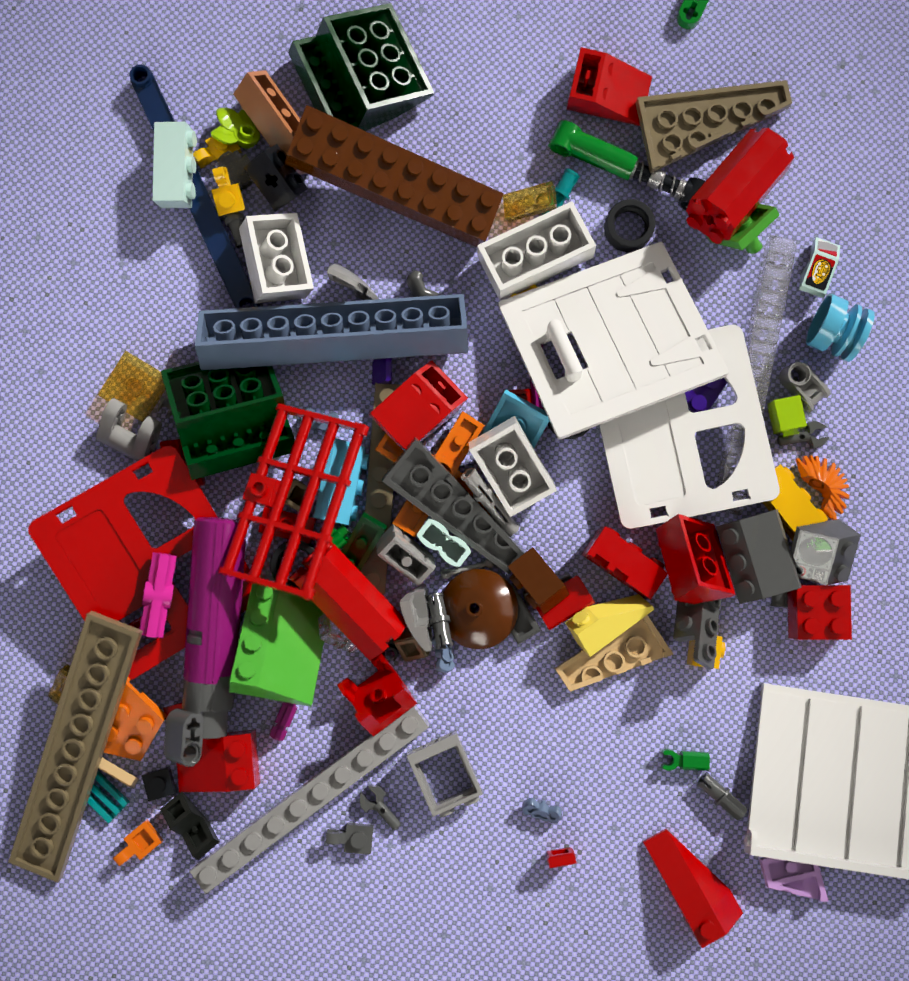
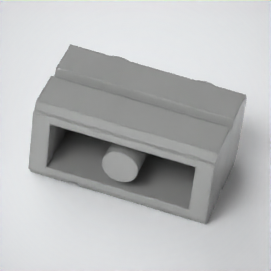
(405, 555)

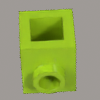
(787, 415)

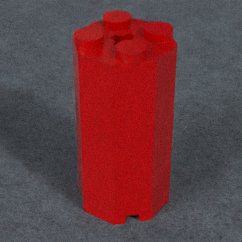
(739, 184)
(352, 603)

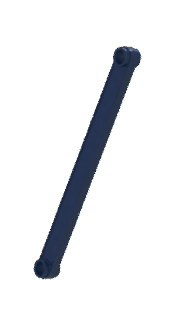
(202, 206)

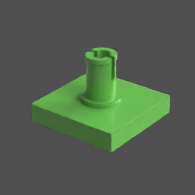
(748, 233)

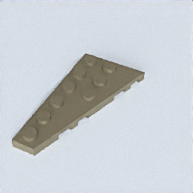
(692, 120)

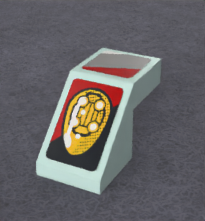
(820, 267)

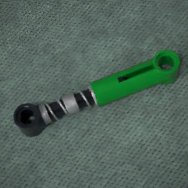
(571, 141)

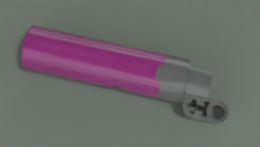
(209, 645)

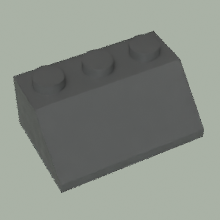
(758, 557)

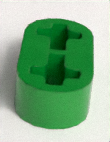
(698, 6)

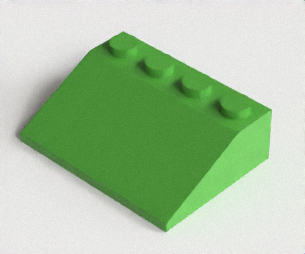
(278, 648)

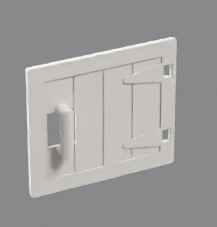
(630, 331)

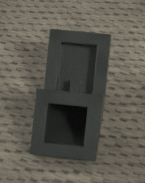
(191, 824)

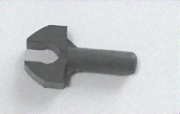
(805, 436)
(379, 806)

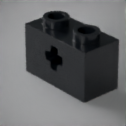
(274, 178)

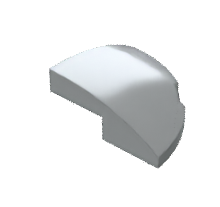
(348, 279)
(417, 615)

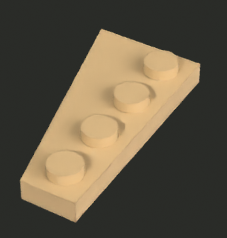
(629, 650)

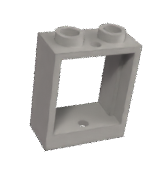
(446, 806)

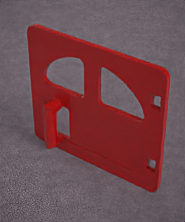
(106, 557)

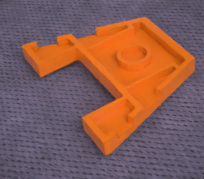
(134, 725)

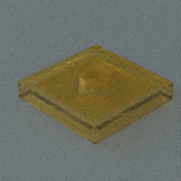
(135, 385)

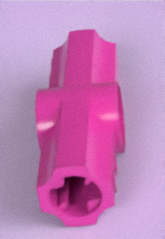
(158, 595)

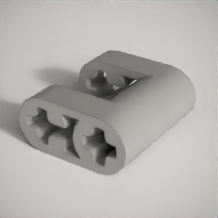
(122, 440)

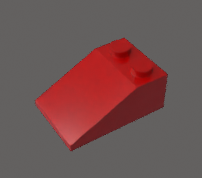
(224, 765)

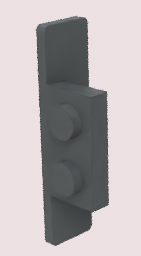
(700, 624)

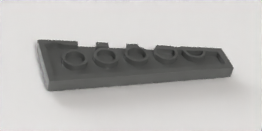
(439, 495)

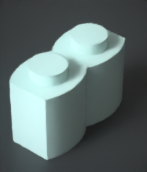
(451, 548)

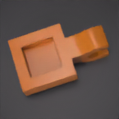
(140, 842)

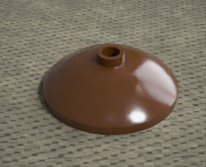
(496, 611)

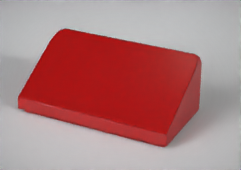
(568, 607)

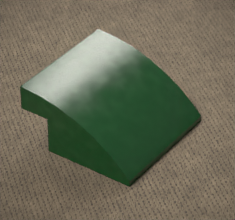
(361, 67)
(224, 415)

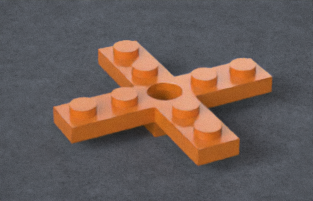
(449, 454)

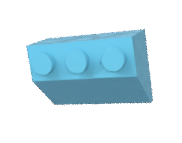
(348, 511)

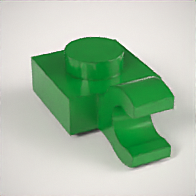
(340, 536)

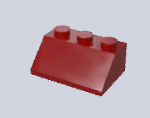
(694, 560)

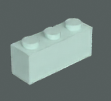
(173, 165)

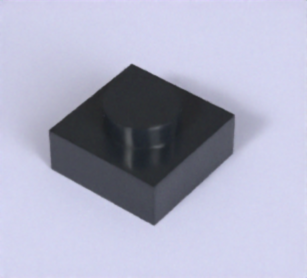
(159, 783)

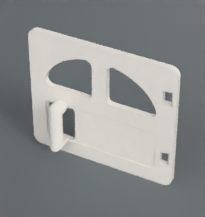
(657, 457)

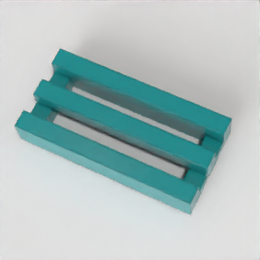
(98, 807)

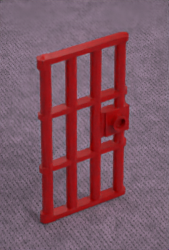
(273, 494)

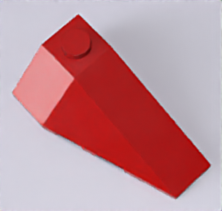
(699, 893)

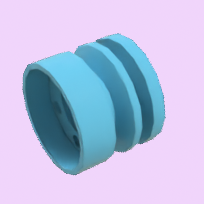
(844, 329)

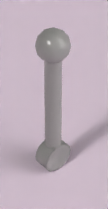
(446, 573)

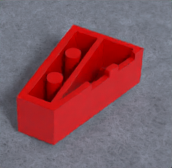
(625, 562)

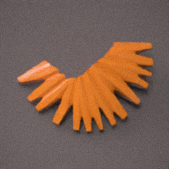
(825, 482)

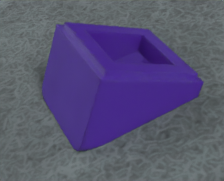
(382, 371)

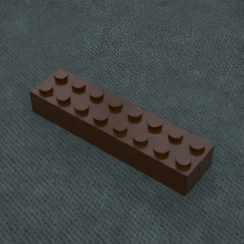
(393, 177)

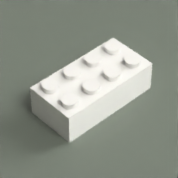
(536, 251)

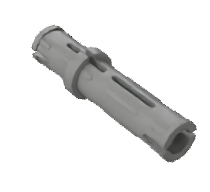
(474, 480)

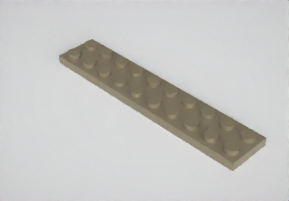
(75, 745)

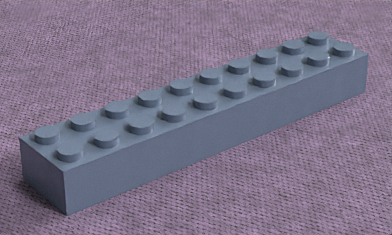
(331, 332)

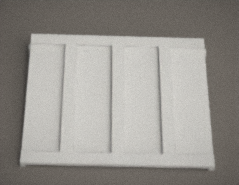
(831, 782)

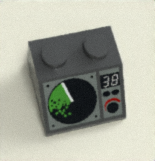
(824, 551)

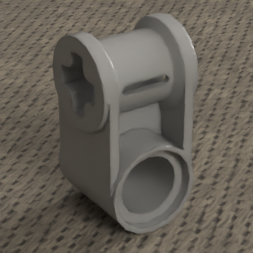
(808, 386)

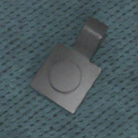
(356, 838)

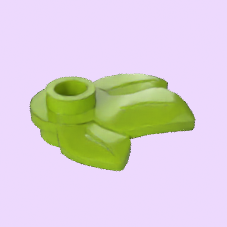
(235, 128)

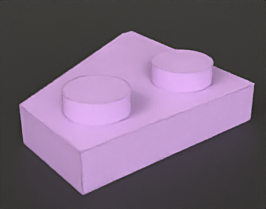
(794, 878)

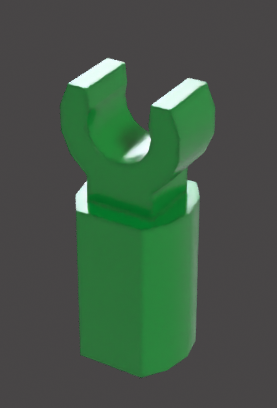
(687, 760)

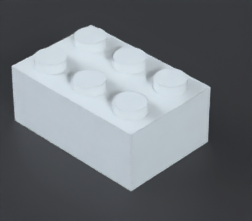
(276, 257)
(512, 466)

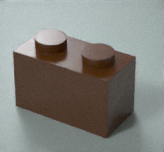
(538, 580)

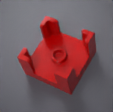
(378, 698)

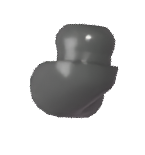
(416, 285)

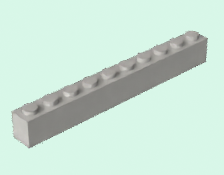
(307, 800)

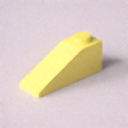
(604, 622)

